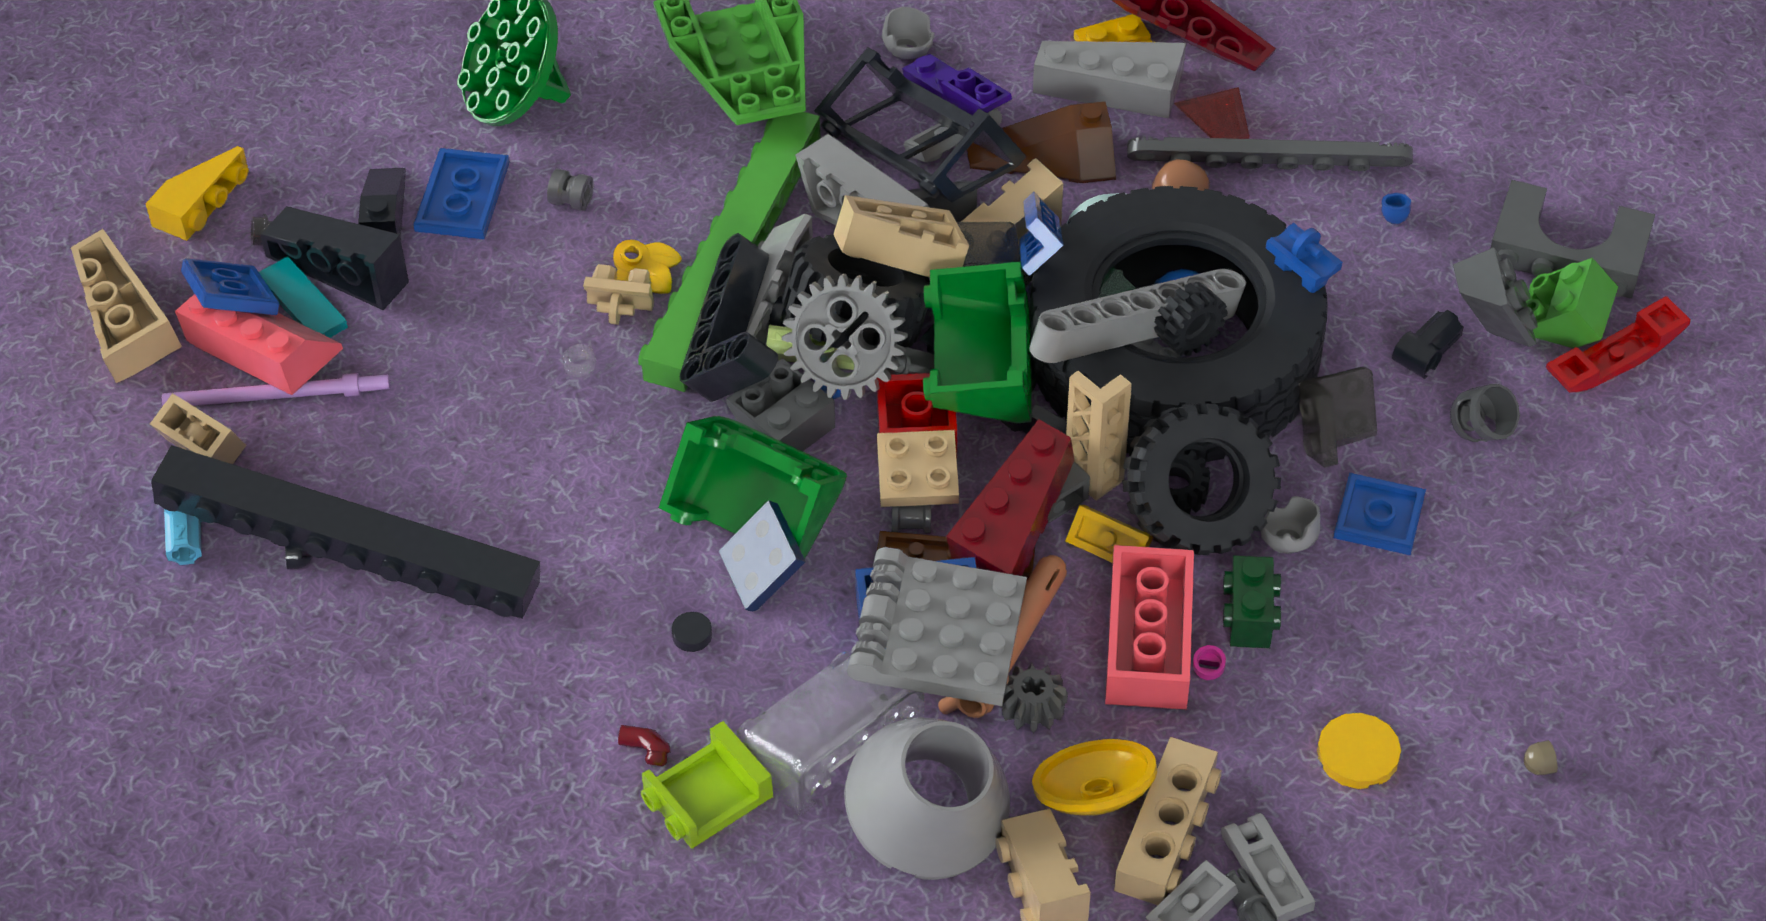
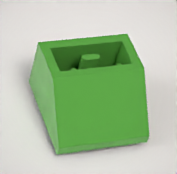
(1572, 303)

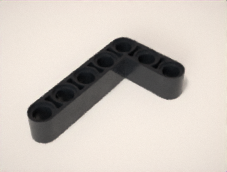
(721, 352)

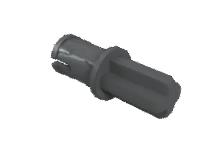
(1249, 903)

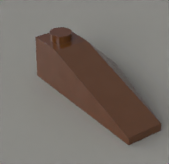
(1067, 141)

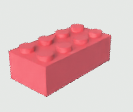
(1150, 627)

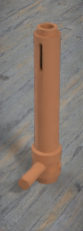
(1038, 594)

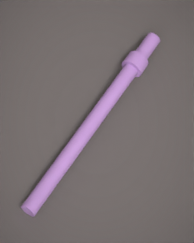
(349, 385)

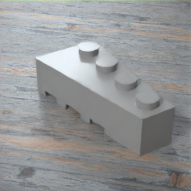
(1124, 74)
(836, 171)

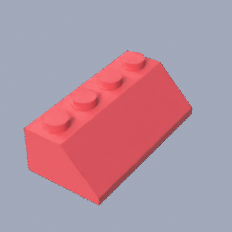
(258, 344)

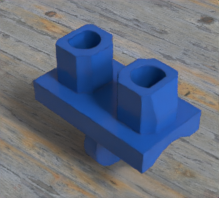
(1304, 255)

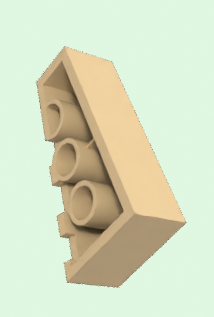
(124, 314)

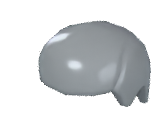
(907, 27)
(1296, 519)

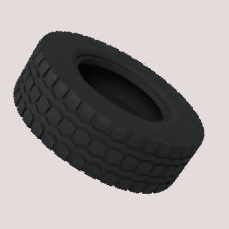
(1198, 232)

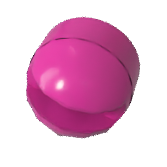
(1210, 656)

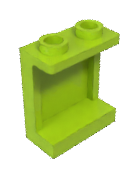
(708, 788)

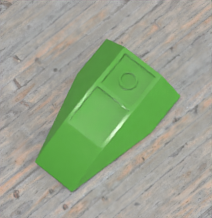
(742, 55)

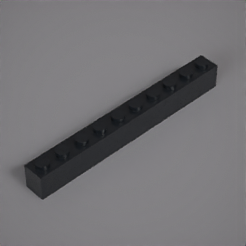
(346, 532)

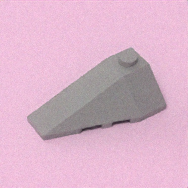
(781, 248)

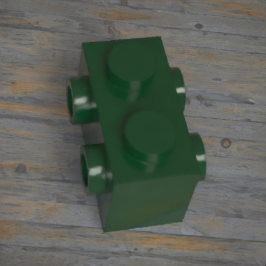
(1251, 605)

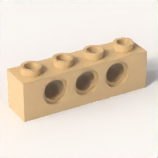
(1180, 767)

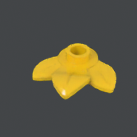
(653, 257)

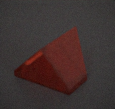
(1217, 113)

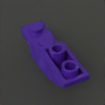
(961, 88)

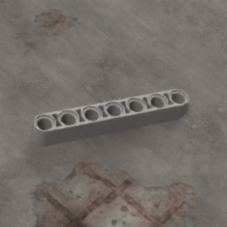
(1120, 317)

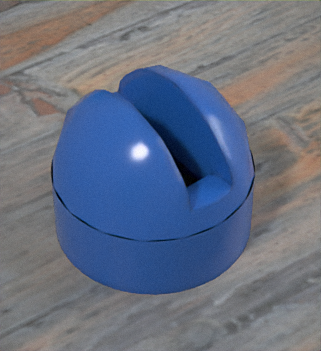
(1396, 207)

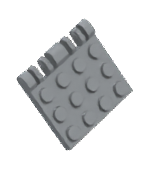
(943, 630)

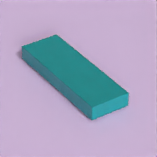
(302, 298)

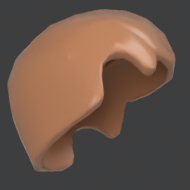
(1181, 173)

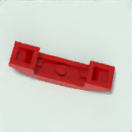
(1622, 351)

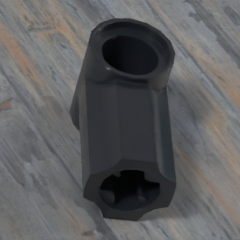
(1425, 348)

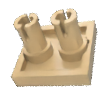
(917, 468)

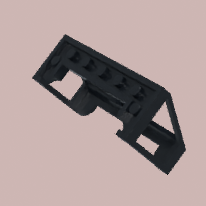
(977, 128)

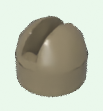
(1541, 758)

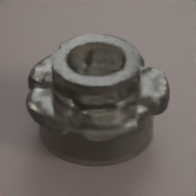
(258, 225)

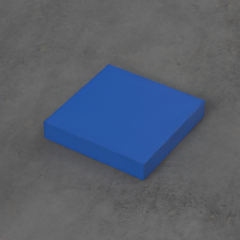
(1379, 513)

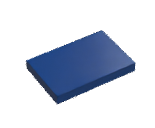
(461, 193)
(229, 286)

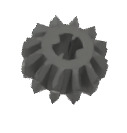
(1034, 697)

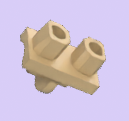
(619, 296)

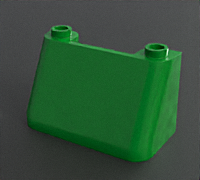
(980, 342)
(733, 470)

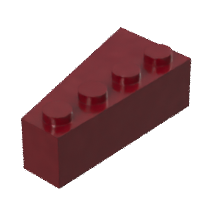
(1015, 504)

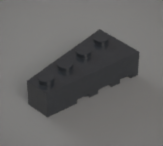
(339, 254)

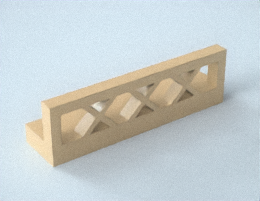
(1107, 431)

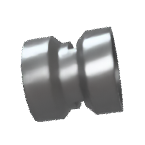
(570, 189)

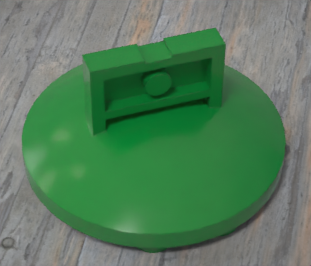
(511, 61)

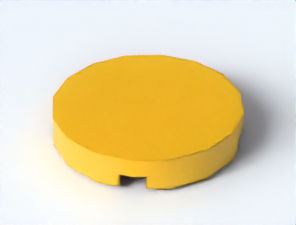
(1359, 750)

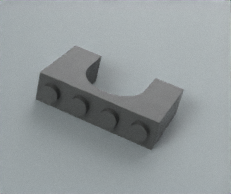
(1531, 251)

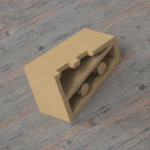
(1010, 205)
(900, 235)
(1041, 869)

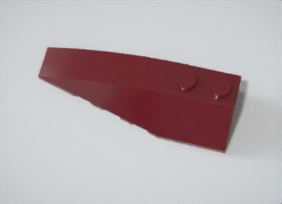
(1204, 27)

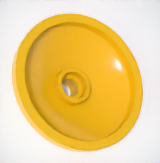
(1095, 776)

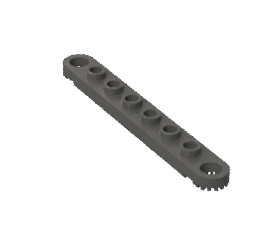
(1284, 153)

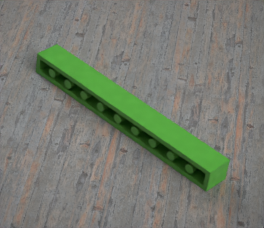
(747, 210)

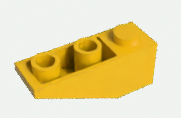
(192, 196)

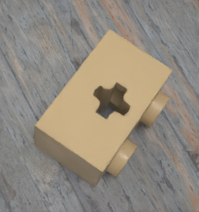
(196, 431)

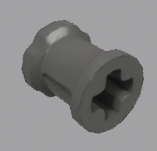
(911, 518)

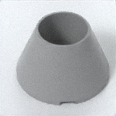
(903, 826)

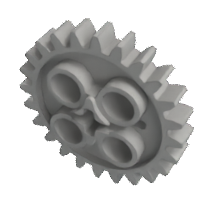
(820, 313)

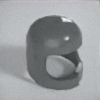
(1489, 400)

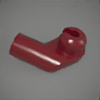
(647, 739)

